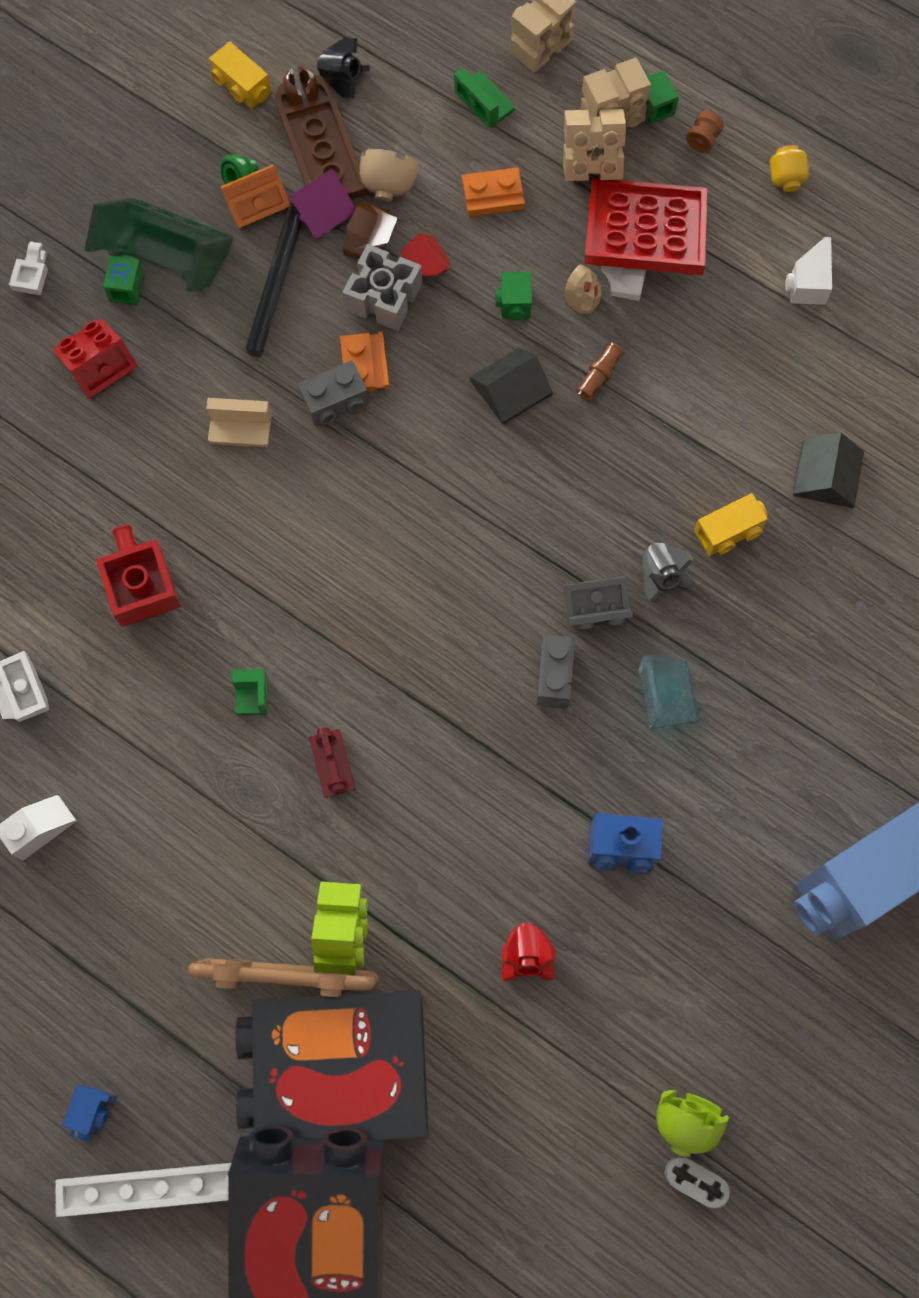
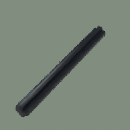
(274, 282)

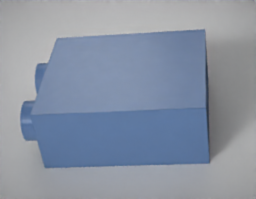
(863, 879)

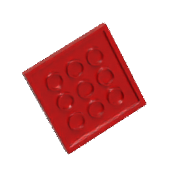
(646, 226)

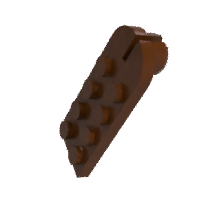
(317, 131)

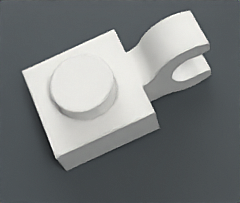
(30, 273)

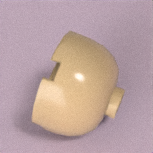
(387, 174)

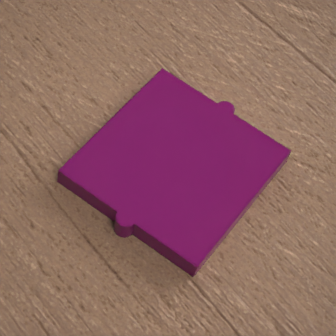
(323, 204)

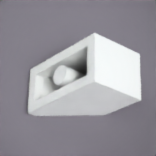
(812, 276)
(35, 826)

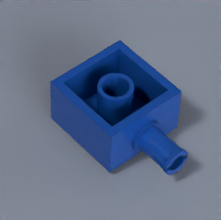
(625, 842)

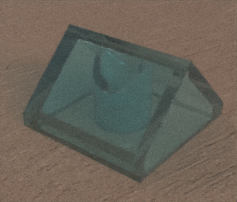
(667, 692)

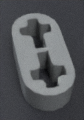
(700, 1174)

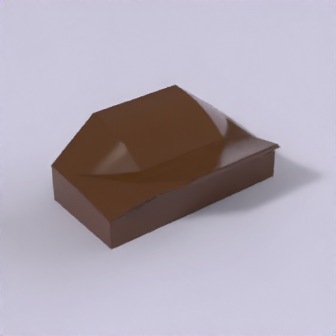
(368, 226)

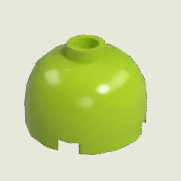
(689, 1124)

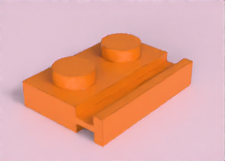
(493, 192)
(255, 196)
(369, 358)

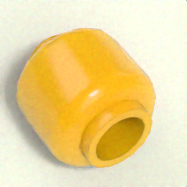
(789, 168)

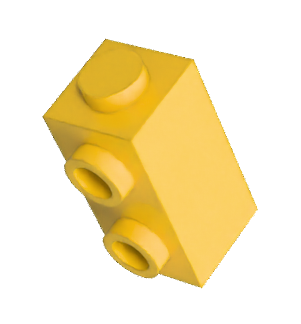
(240, 75)
(731, 524)

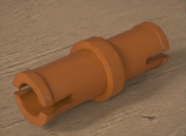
(600, 371)

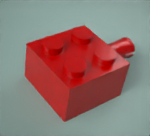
(137, 579)

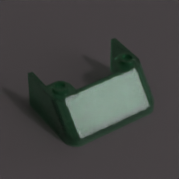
(161, 237)

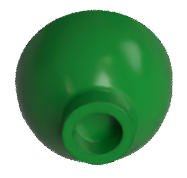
(236, 167)

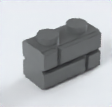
(555, 671)

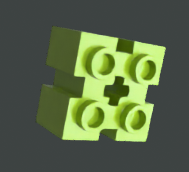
(339, 928)

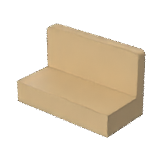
(239, 422)

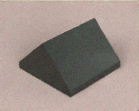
(512, 384)
(829, 470)

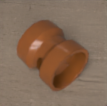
(703, 134)

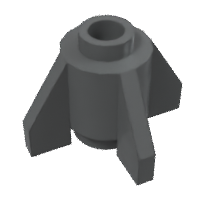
(664, 569)

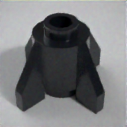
(340, 66)

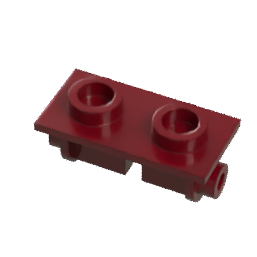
(331, 762)

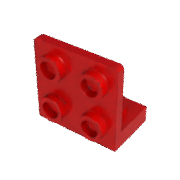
(95, 357)

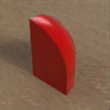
(428, 253)

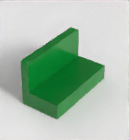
(482, 97)

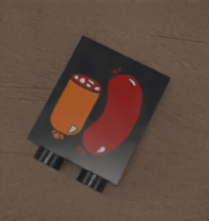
(335, 1065)
(305, 1215)

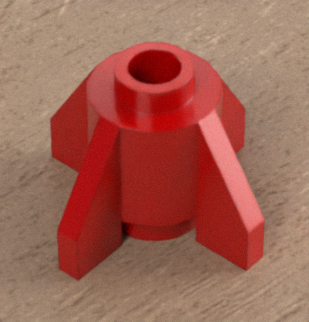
(528, 954)

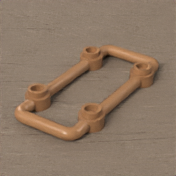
(231, 971)

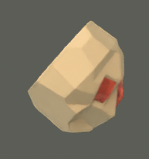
(582, 290)

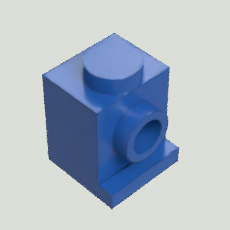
(87, 1112)

